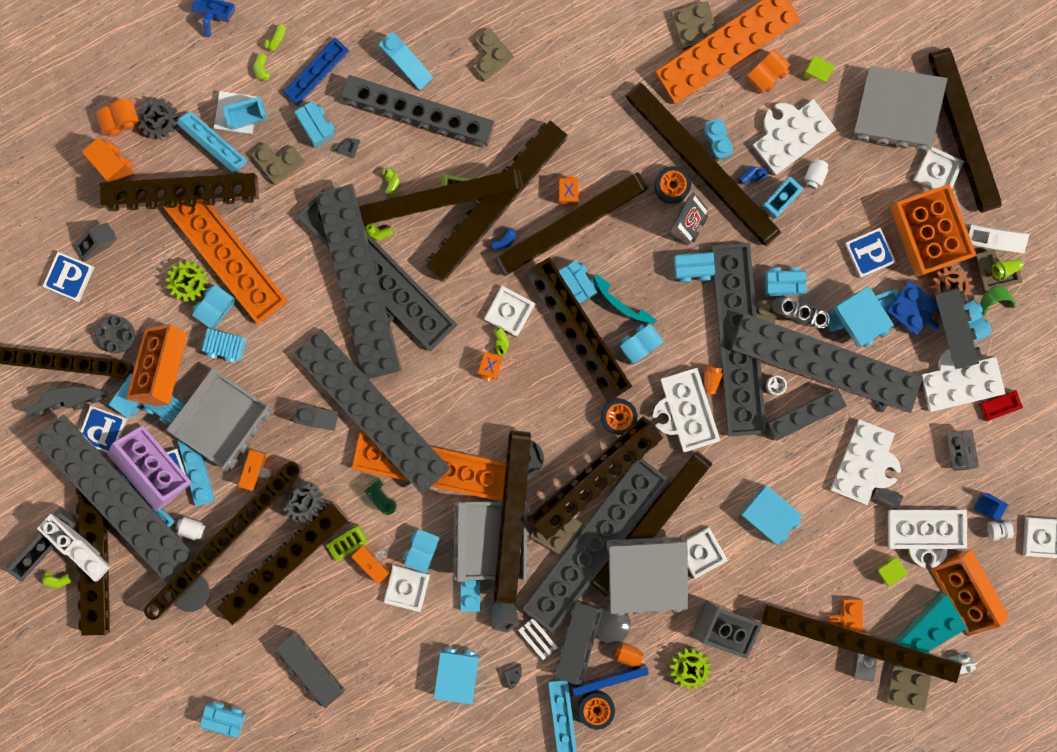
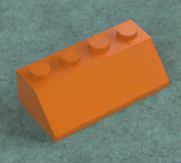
(157, 365)
(970, 592)

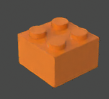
(108, 160)

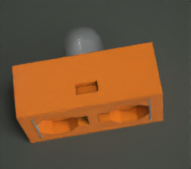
(254, 470)
(372, 563)

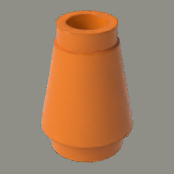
(712, 378)

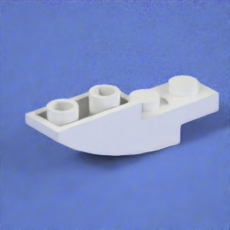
(997, 238)
(74, 546)

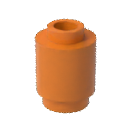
(628, 655)

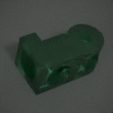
(382, 501)

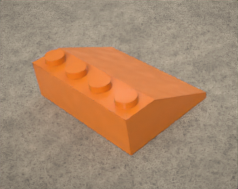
(932, 230)

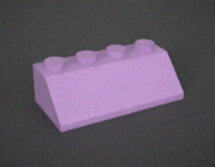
(158, 478)

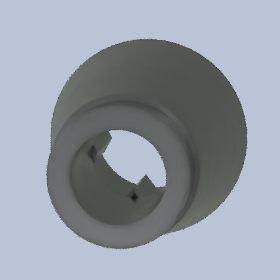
(888, 498)

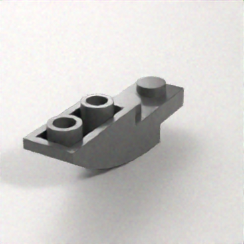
(71, 397)

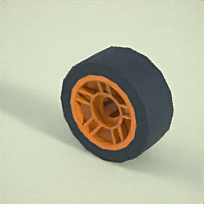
(675, 175)
(609, 412)
(605, 714)

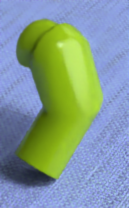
(277, 38)
(259, 69)
(378, 234)
(502, 341)

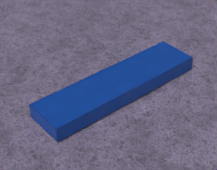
(316, 71)
(610, 680)

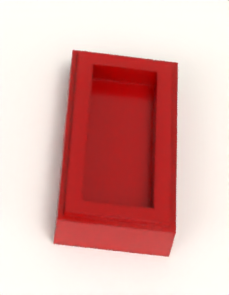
(1001, 405)

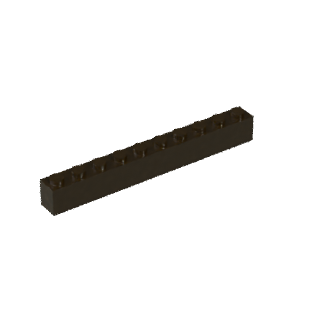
(491, 208)
(862, 643)

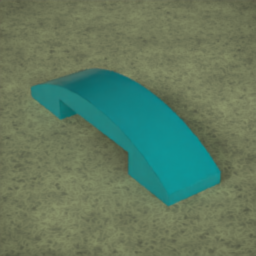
(642, 316)

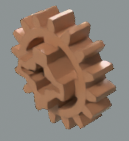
(945, 281)

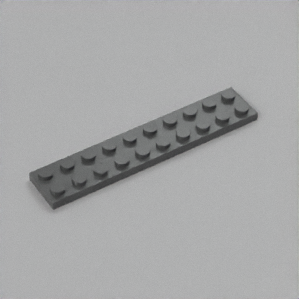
(358, 281)
(398, 289)
(826, 363)
(740, 372)
(371, 411)
(114, 498)
(589, 550)

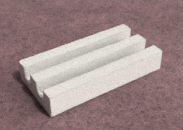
(545, 635)

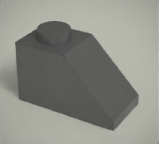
(95, 241)
(316, 417)

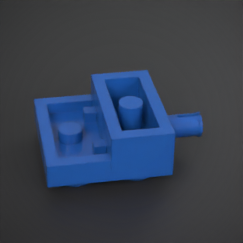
(913, 309)

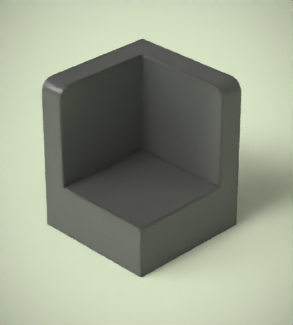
(503, 617)

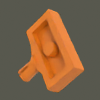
(850, 615)

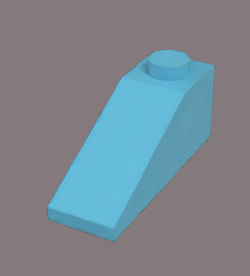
(405, 60)

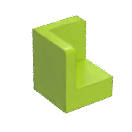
(818, 69)
(892, 571)

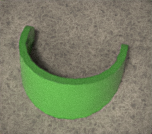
(994, 295)

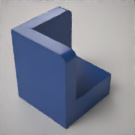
(990, 506)

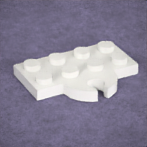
(792, 134)
(960, 386)
(686, 411)
(865, 463)
(927, 533)

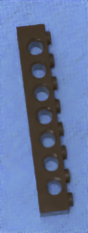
(111, 190)
(578, 329)
(585, 479)
(101, 605)
(234, 612)

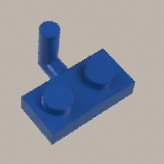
(211, 9)

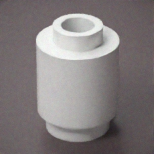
(816, 174)
(191, 529)

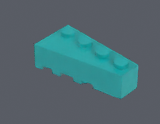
(933, 626)

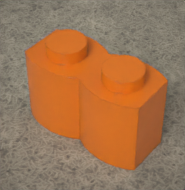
(768, 70)
(117, 117)

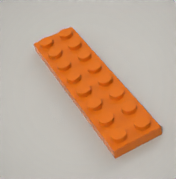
(725, 47)
(229, 258)
(467, 473)

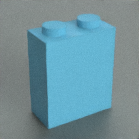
(863, 317)
(771, 515)
(456, 675)

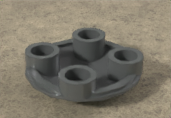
(115, 334)
(613, 627)

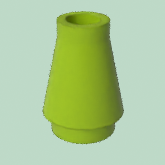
(1005, 268)

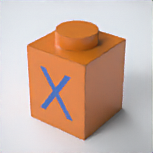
(568, 190)
(490, 366)

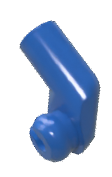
(752, 173)
(506, 241)

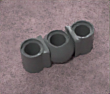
(808, 313)

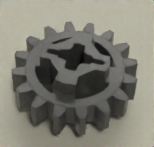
(155, 110)
(303, 502)

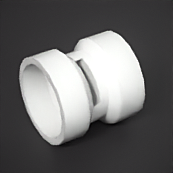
(776, 382)
(1000, 530)

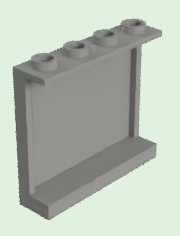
(900, 108)
(220, 420)
(478, 540)
(648, 575)

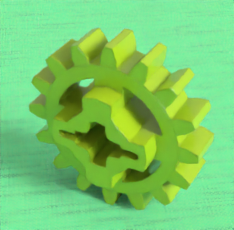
(183, 273)
(696, 664)

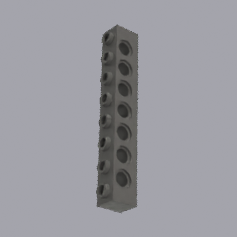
(356, 85)

